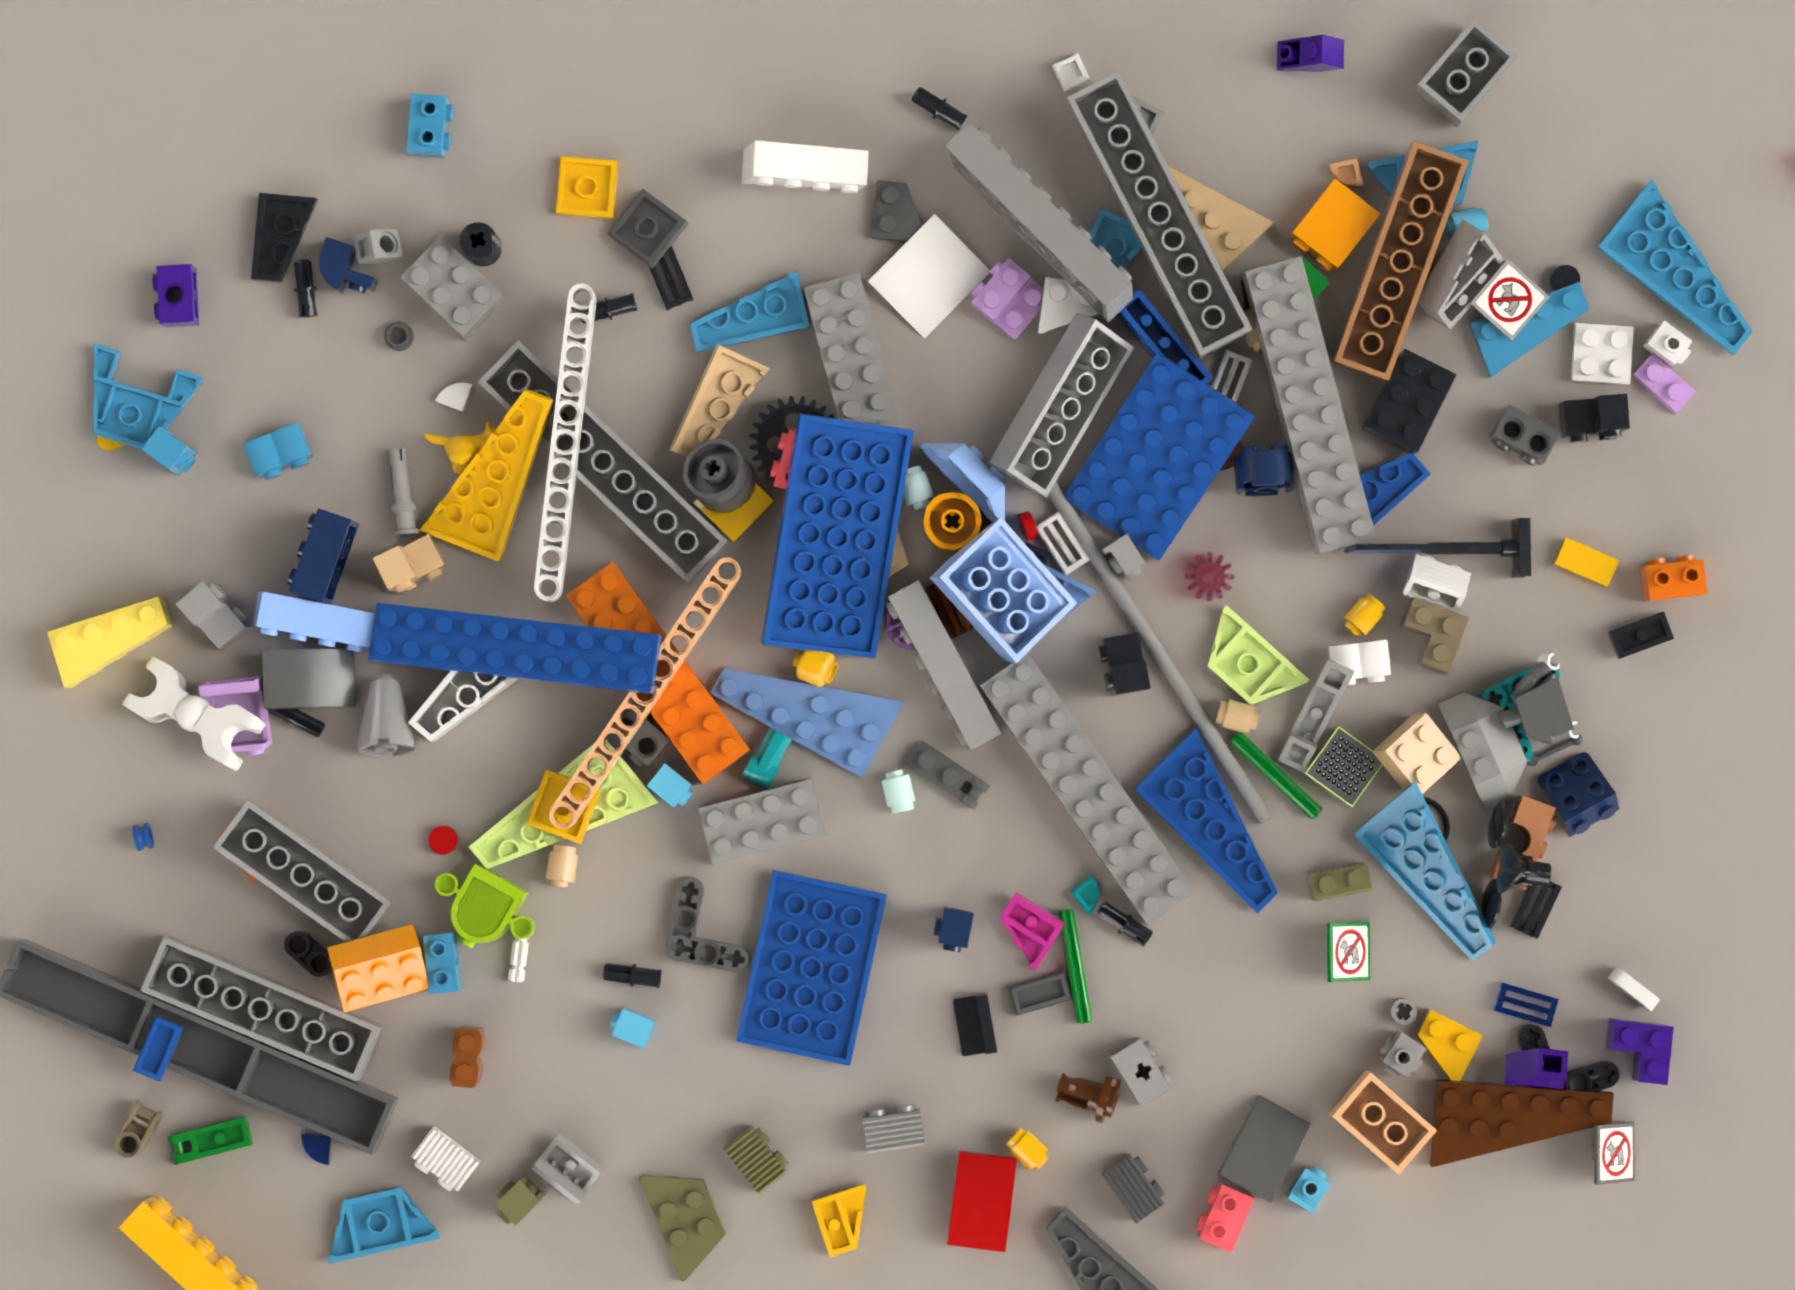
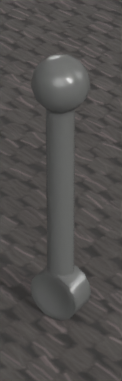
(1534, 759)

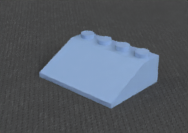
(1003, 591)

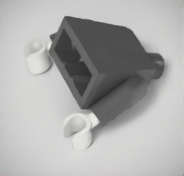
(1540, 705)

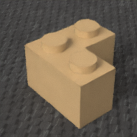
(409, 564)

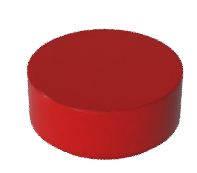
(1027, 526)
(443, 840)

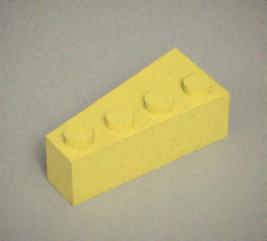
(98, 641)

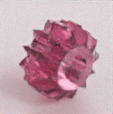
(1218, 580)

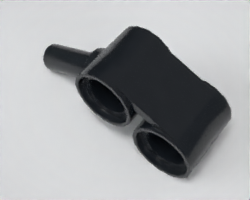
(308, 956)

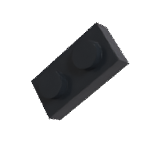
(1640, 635)

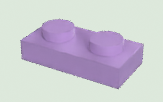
(1663, 383)

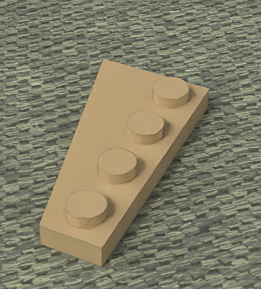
(719, 393)

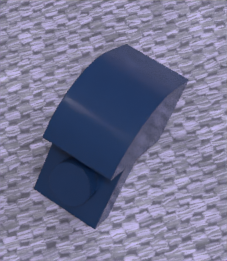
(336, 266)

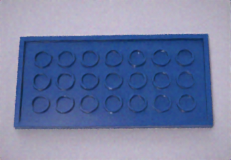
(837, 536)

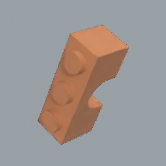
(1535, 820)

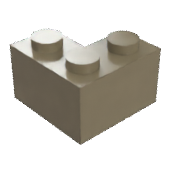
(1443, 632)

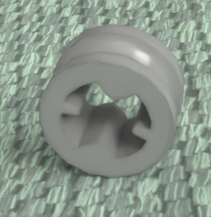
(1394, 1009)

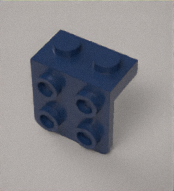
(1579, 793)

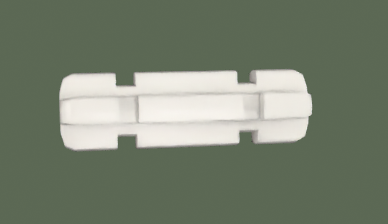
(518, 960)

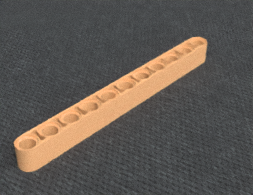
(643, 708)

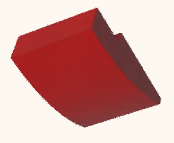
(982, 1201)

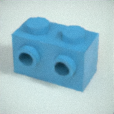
(429, 125)

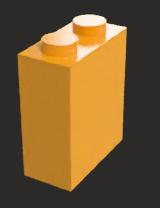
(1334, 226)

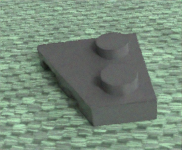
(894, 212)

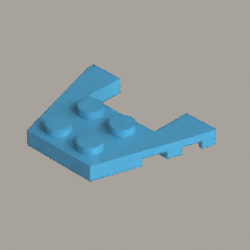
(131, 413)

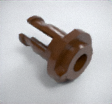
(1090, 1095)

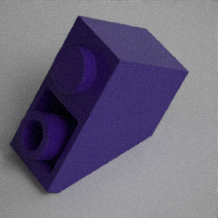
(1310, 54)
(1537, 1068)

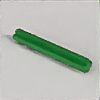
(1276, 775)
(1075, 967)

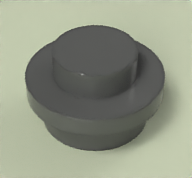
(398, 336)

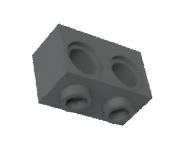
(1526, 429)
(646, 730)

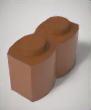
(467, 1064)

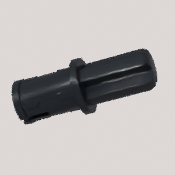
(939, 108)
(305, 289)
(614, 307)
(1124, 923)
(632, 975)

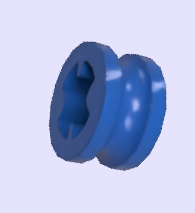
(143, 836)

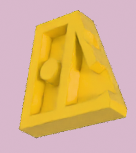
(1448, 1043)

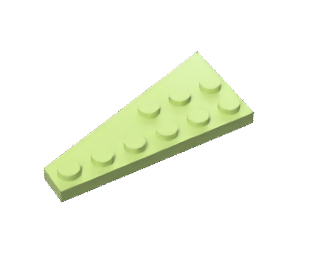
(512, 838)

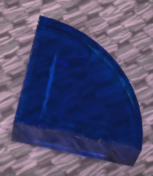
(317, 1147)

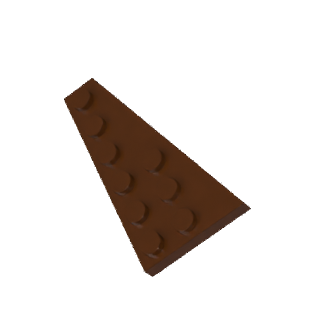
(1495, 1116)

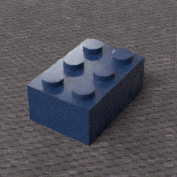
(323, 556)

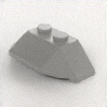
(1487, 749)

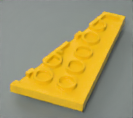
(488, 492)

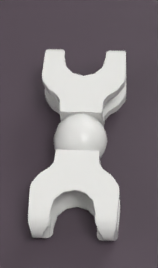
(194, 713)

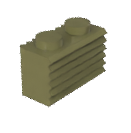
(1339, 881)
(756, 1159)

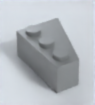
(1459, 275)

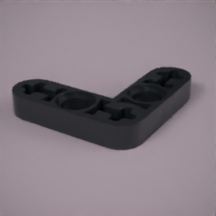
(1595, 1068)

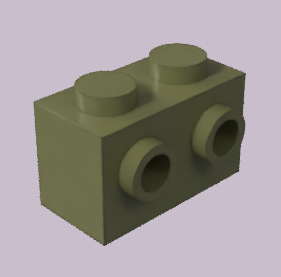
(518, 1200)

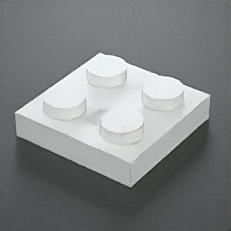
(1602, 354)

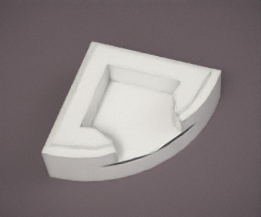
(455, 396)

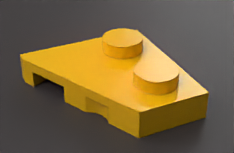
(841, 1218)

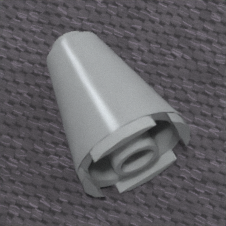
(385, 721)

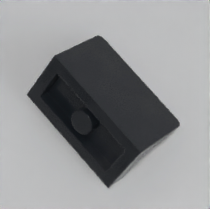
(975, 1025)

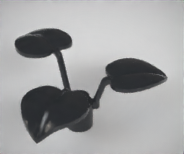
(1510, 868)

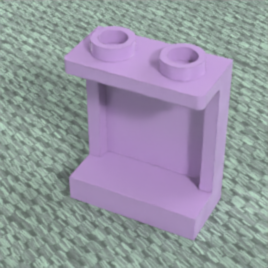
(249, 695)

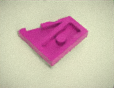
(1031, 928)

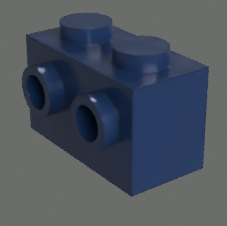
(954, 928)

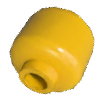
(815, 667)

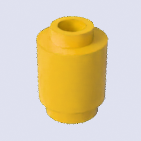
(1364, 615)
(1027, 1149)

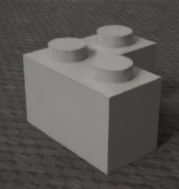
(210, 611)

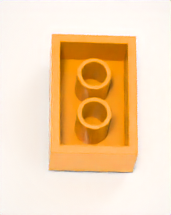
(378, 968)

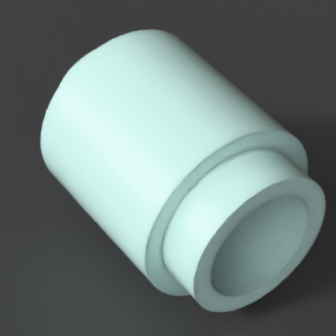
(917, 489)
(898, 791)

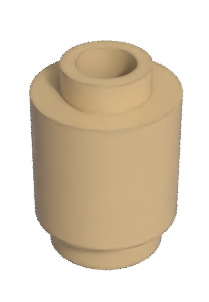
(1237, 716)
(562, 866)

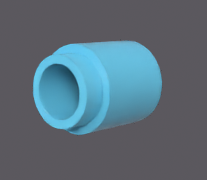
(1472, 215)

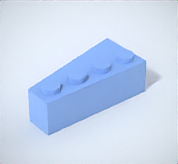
(313, 619)

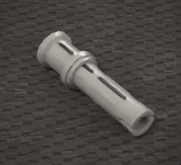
(403, 507)

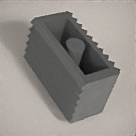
(1133, 1187)

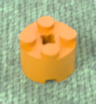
(951, 505)

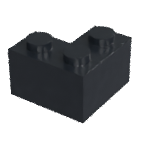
(1601, 416)
(1125, 664)

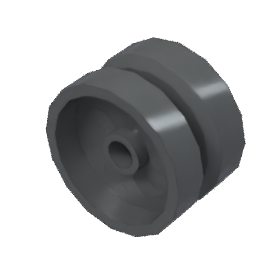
(719, 475)

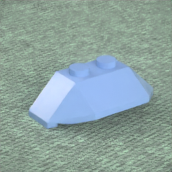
(969, 475)

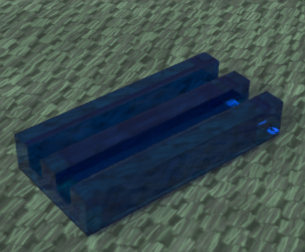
(1501, 998)

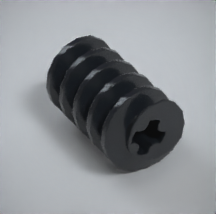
(480, 255)

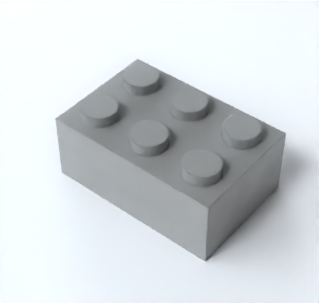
(1465, 73)
(453, 287)

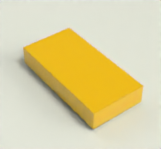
(1586, 562)

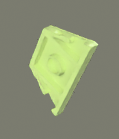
(1250, 662)

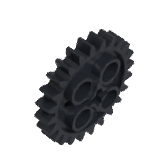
(774, 425)

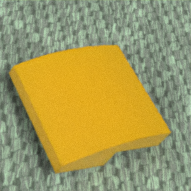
(736, 522)

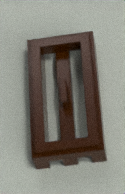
(947, 613)

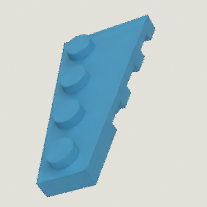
(764, 314)

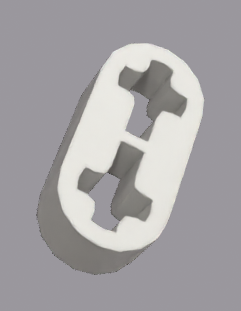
(1633, 989)

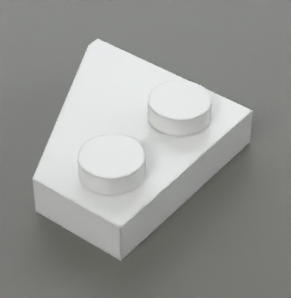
(1060, 305)

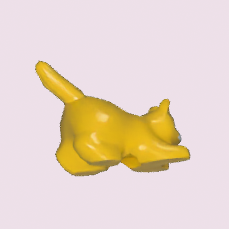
(461, 448)

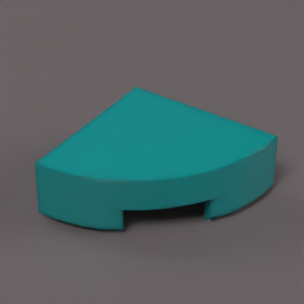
(1087, 894)

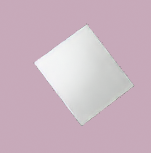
(929, 276)

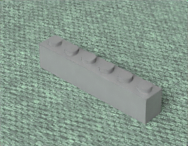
(943, 664)

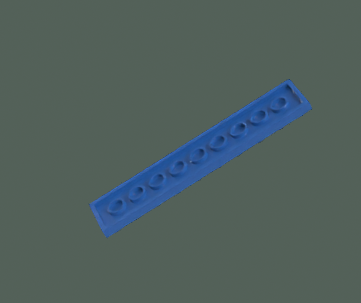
(515, 648)

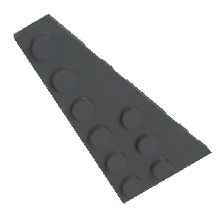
(1091, 1258)

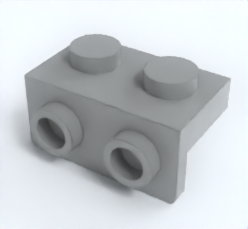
(567, 1168)

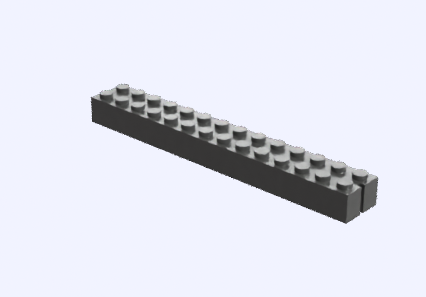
(205, 1050)

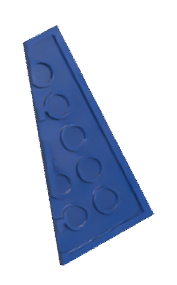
(1198, 807)

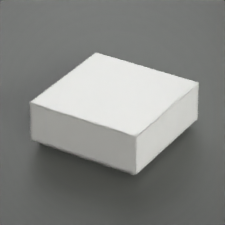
(1070, 72)

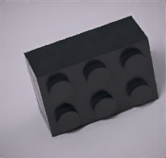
(1409, 402)

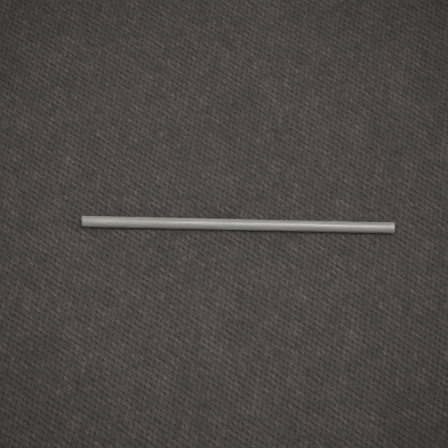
(1160, 655)

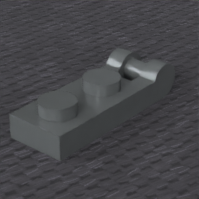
(947, 774)

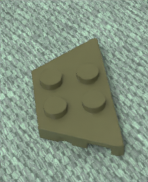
(685, 1219)

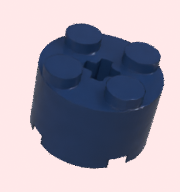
(1263, 471)

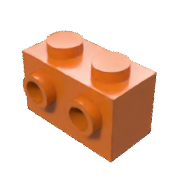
(1674, 579)

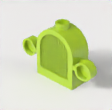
(485, 906)

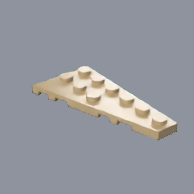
(1225, 223)

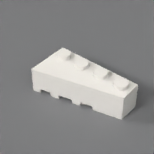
(804, 166)
(455, 700)

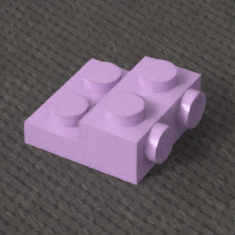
(1009, 298)

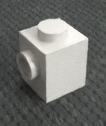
(1668, 344)

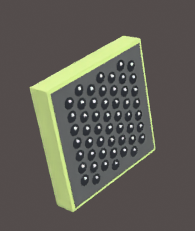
(1344, 766)

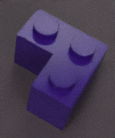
(1651, 1047)

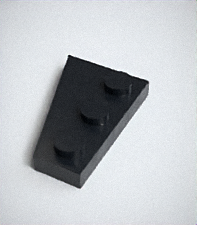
(278, 233)

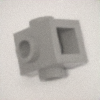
(1412, 1055)

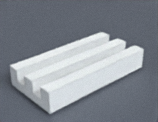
(1237, 358)
(1075, 564)

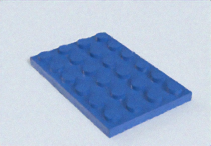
(1158, 456)
(811, 967)

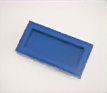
(158, 1049)

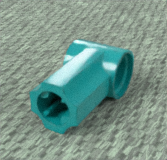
(764, 764)

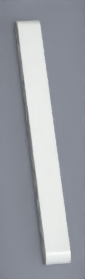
(562, 428)

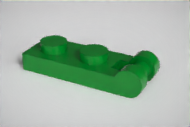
(211, 1140)

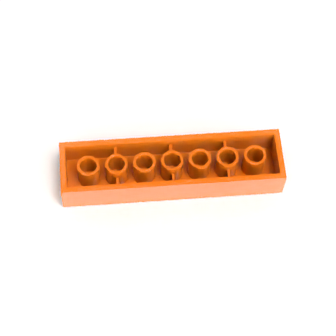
(685, 707)

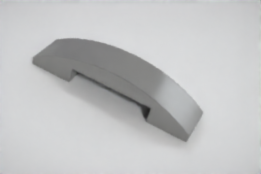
(1315, 715)

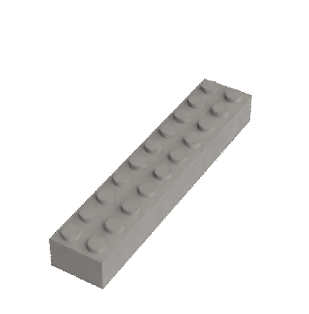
(1158, 214)
(1308, 405)
(614, 471)
(1087, 789)

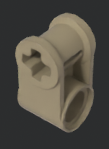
(137, 1128)

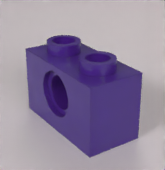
(186, 310)

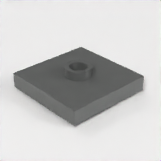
(647, 228)

